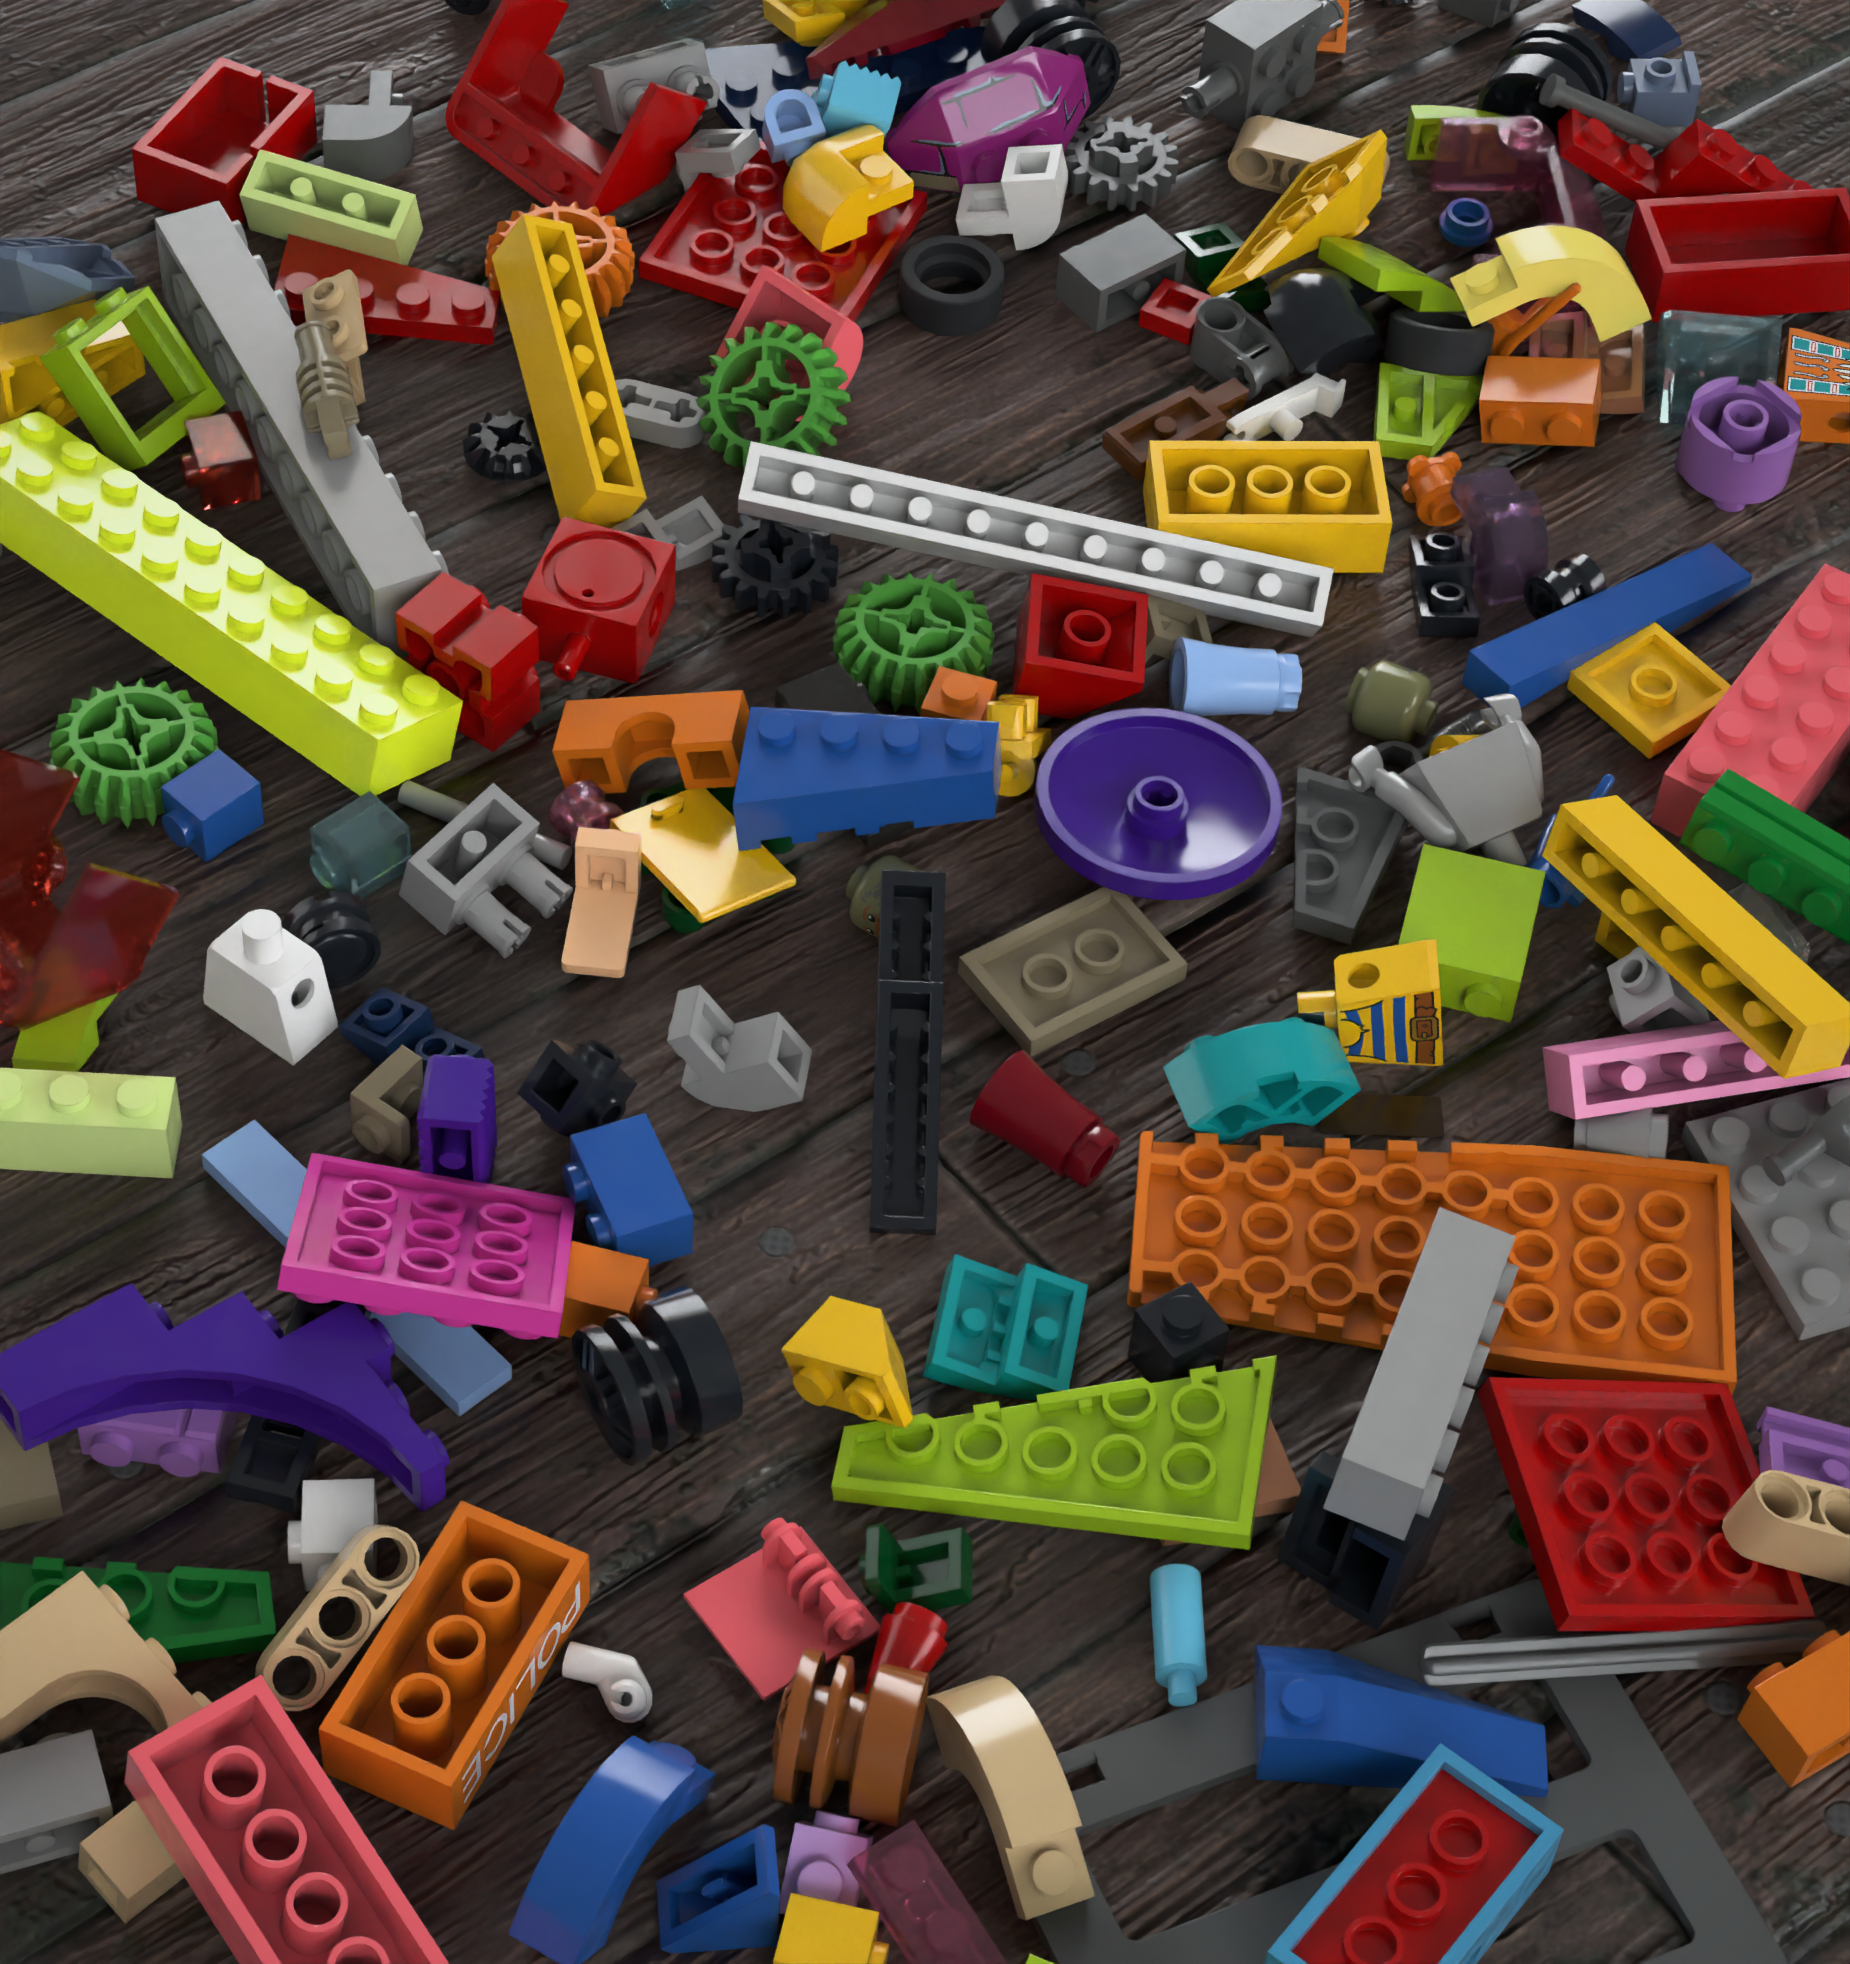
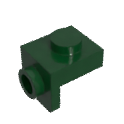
(918, 1570)

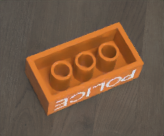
(455, 1665)

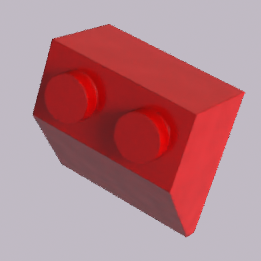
(1079, 645)

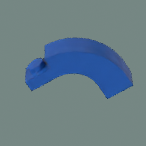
(602, 1846)

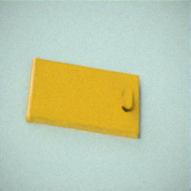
(696, 854)

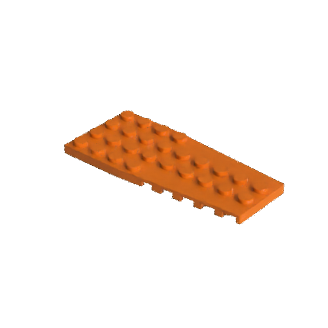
(1613, 1251)

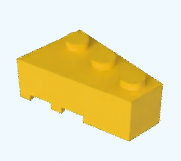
(27, 383)

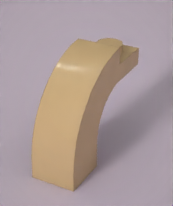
(1011, 1764)

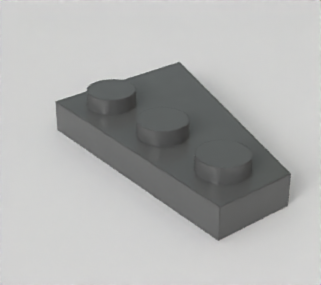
(1339, 853)

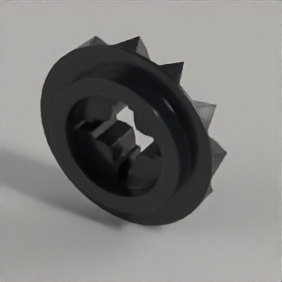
(509, 463)

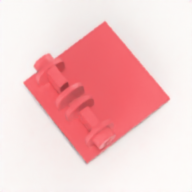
(778, 1606)

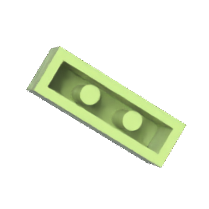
(330, 208)
(89, 1123)

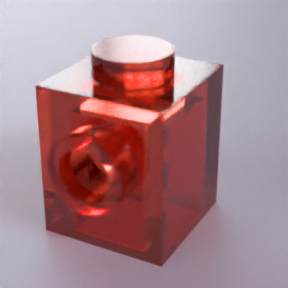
(220, 460)

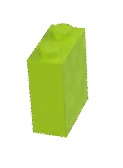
(1481, 923)

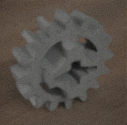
(1121, 163)

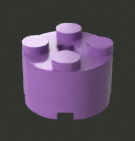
(1739, 442)

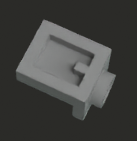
(715, 152)

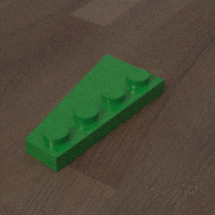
(188, 1611)

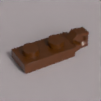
(1181, 417)

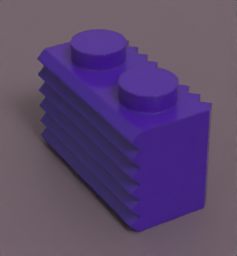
(458, 1118)

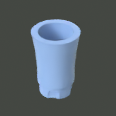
(1232, 679)

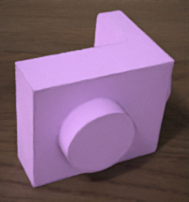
(821, 1857)

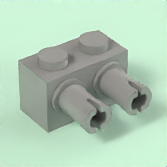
(624, 79)
(469, 859)

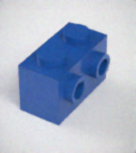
(629, 1191)

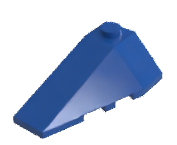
(1366, 1726)

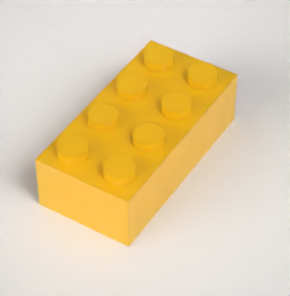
(1275, 498)

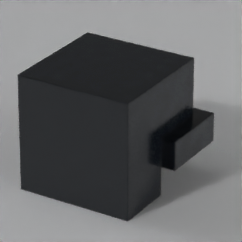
(1355, 1562)

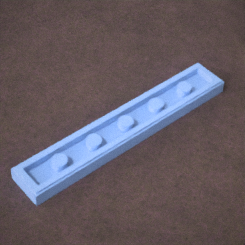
(268, 1185)

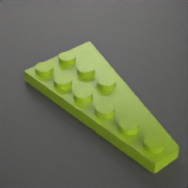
(1096, 1458)

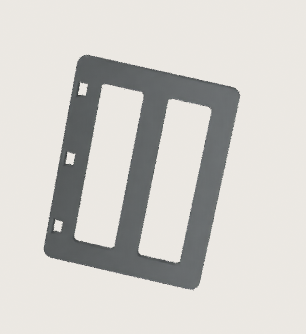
(1619, 1795)

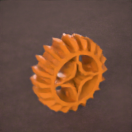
(602, 246)

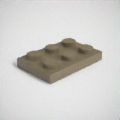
(1072, 969)

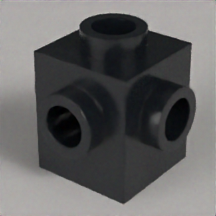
(577, 1086)

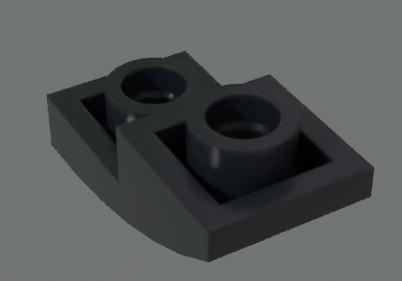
(1443, 585)

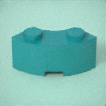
(1261, 1078)

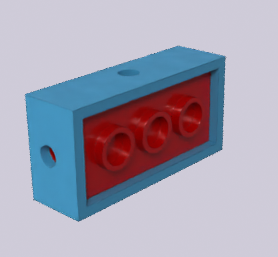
(1428, 1876)

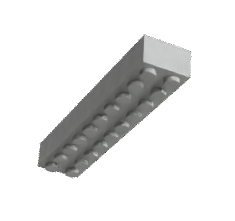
(246, 344)

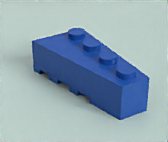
(861, 772)

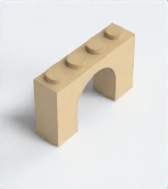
(81, 1648)

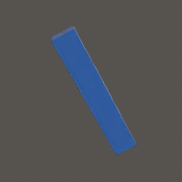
(1547, 650)

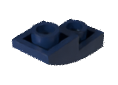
(1629, 26)
(394, 1020)

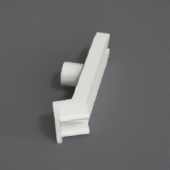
(1285, 409)

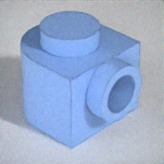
(791, 125)

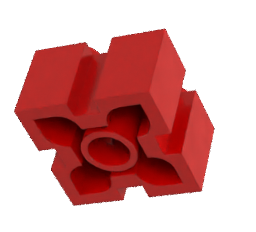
(475, 656)

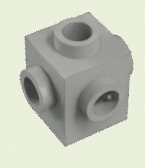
(1649, 997)

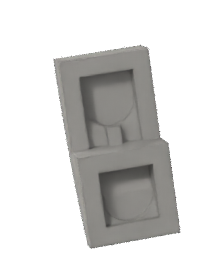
(688, 527)

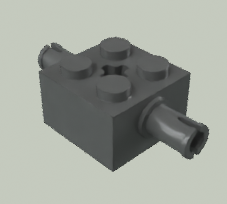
(1259, 57)

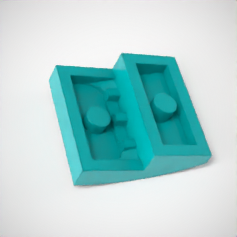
(1005, 1330)

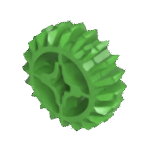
(767, 357)
(906, 629)
(104, 733)

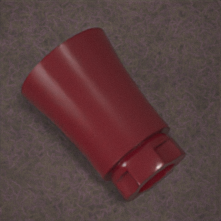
(1044, 1121)

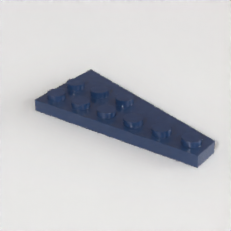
(756, 72)

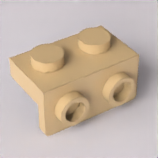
(339, 305)

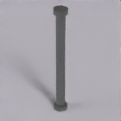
(1558, 93)

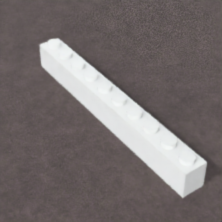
(1032, 538)

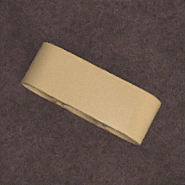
(1275, 151)
(1793, 1525)
(371, 1600)

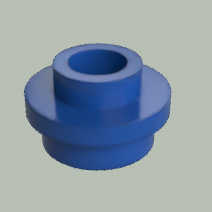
(1466, 222)

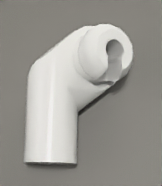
(616, 1676)

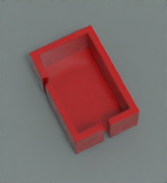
(214, 135)

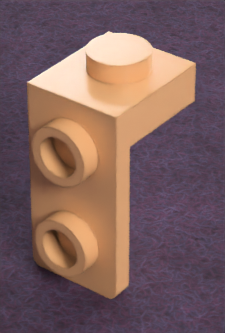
(603, 902)

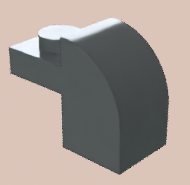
(369, 138)

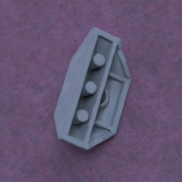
(55, 274)

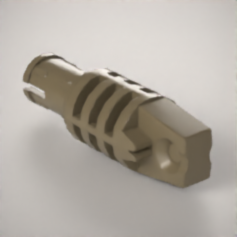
(325, 388)

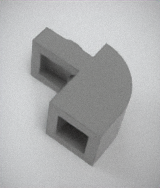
(737, 1064)

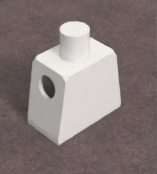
(270, 985)

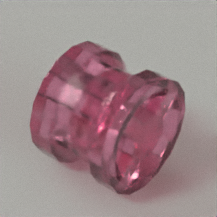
(581, 806)

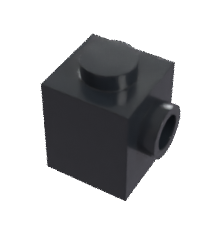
(1177, 1335)

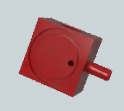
(600, 600)

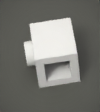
(329, 1519)

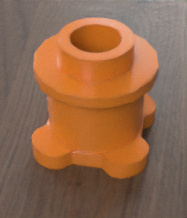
(1430, 487)

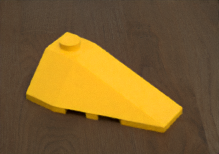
(1323, 201)

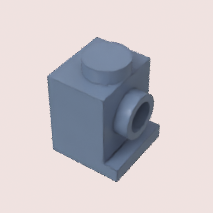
(1661, 89)

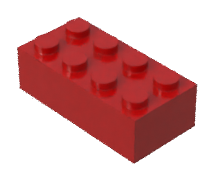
(1743, 252)

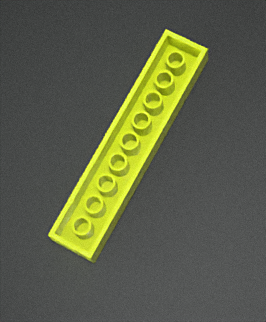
(219, 612)

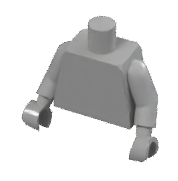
(1469, 792)

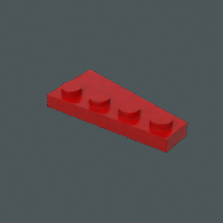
(393, 295)

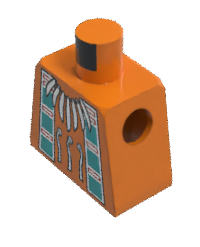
(1818, 379)

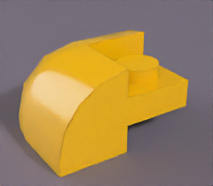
(841, 185)

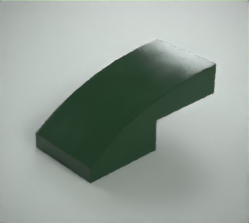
(1208, 253)

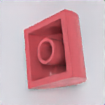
(784, 302)

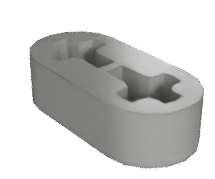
(655, 414)

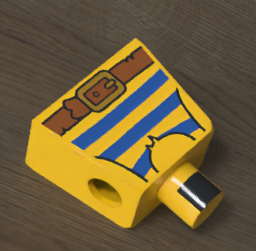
(1383, 1005)

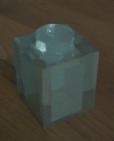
(360, 847)

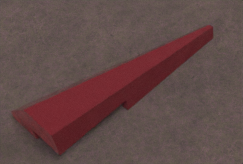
(894, 27)

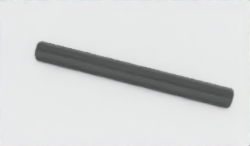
(1615, 1652)

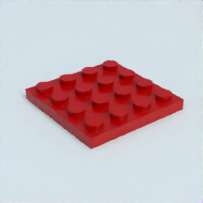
(738, 224)
(1630, 1501)

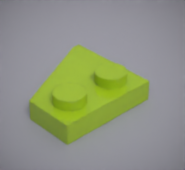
(1420, 409)

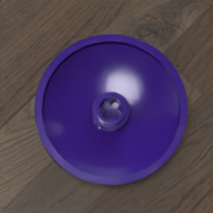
(1158, 803)

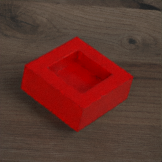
(1172, 310)

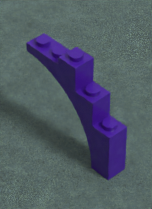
(230, 1358)

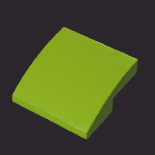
(1388, 275)

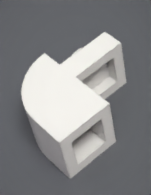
(1023, 203)

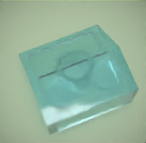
(1707, 347)

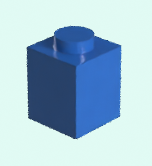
(211, 806)

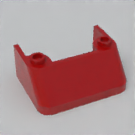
(509, 119)

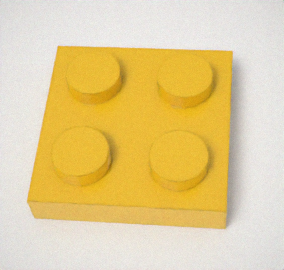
(1649, 689)

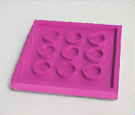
(429, 1247)

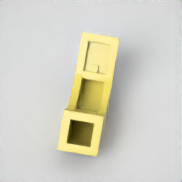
(1544, 264)

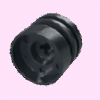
(1056, 27)
(1531, 59)
(657, 1375)

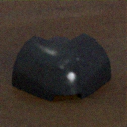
(1322, 319)

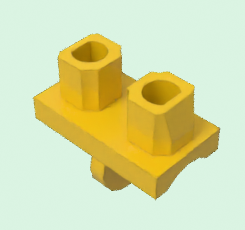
(1019, 741)

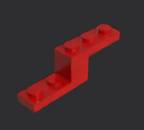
(1694, 164)

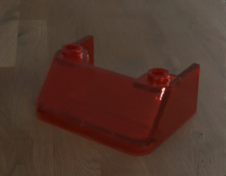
(106, 929)

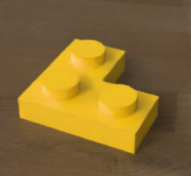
(810, 20)

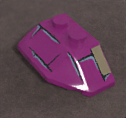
(969, 122)

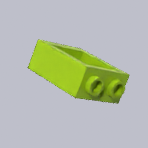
(167, 354)

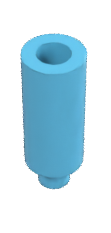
(1178, 1632)

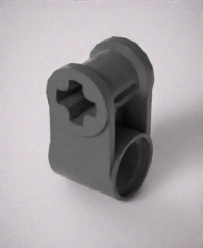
(1234, 344)

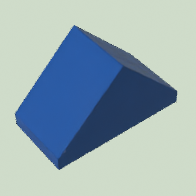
(723, 1898)

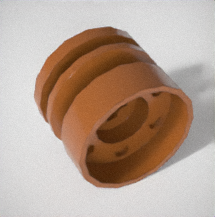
(850, 1736)

